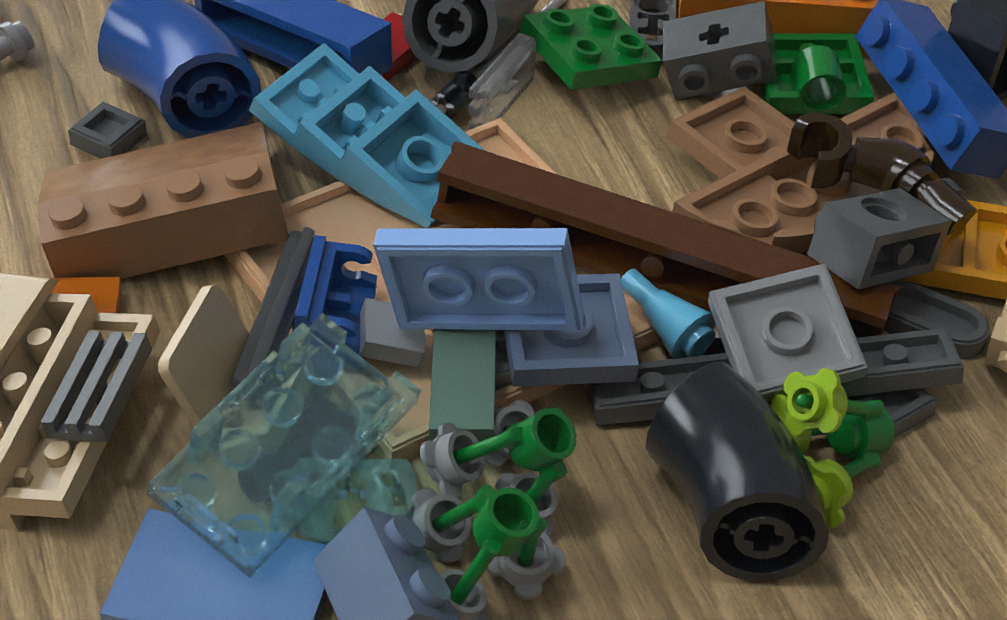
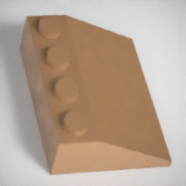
(161, 206)

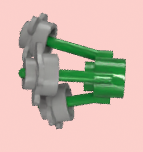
(529, 439)
(508, 539)

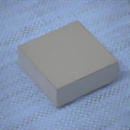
(384, 339)

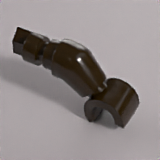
(874, 163)

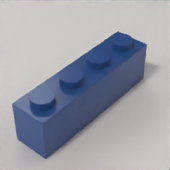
(295, 28)
(938, 86)

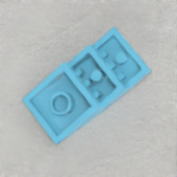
(362, 131)

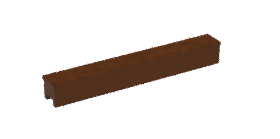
(622, 234)

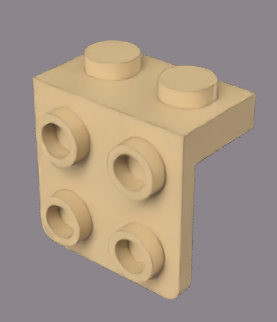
(203, 353)

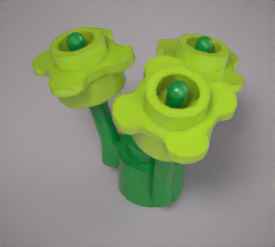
(853, 429)

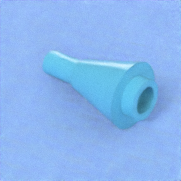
(679, 324)

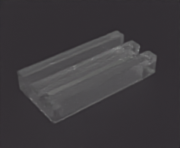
(503, 81)

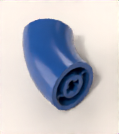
(179, 63)

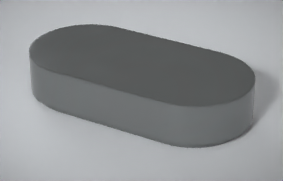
(925, 309)

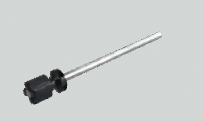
(456, 93)

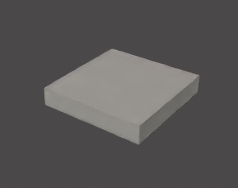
(786, 327)

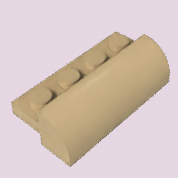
(40, 472)

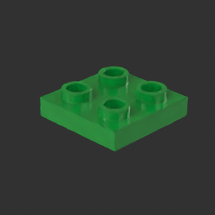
(591, 46)
(818, 75)

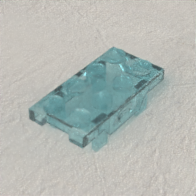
(281, 444)

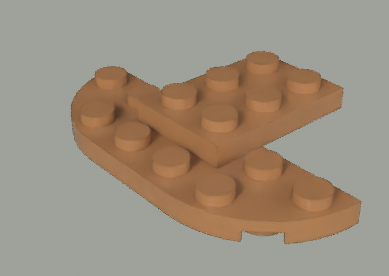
(760, 184)

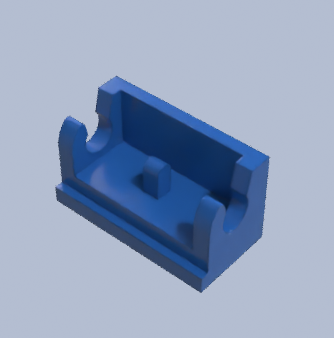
(334, 289)

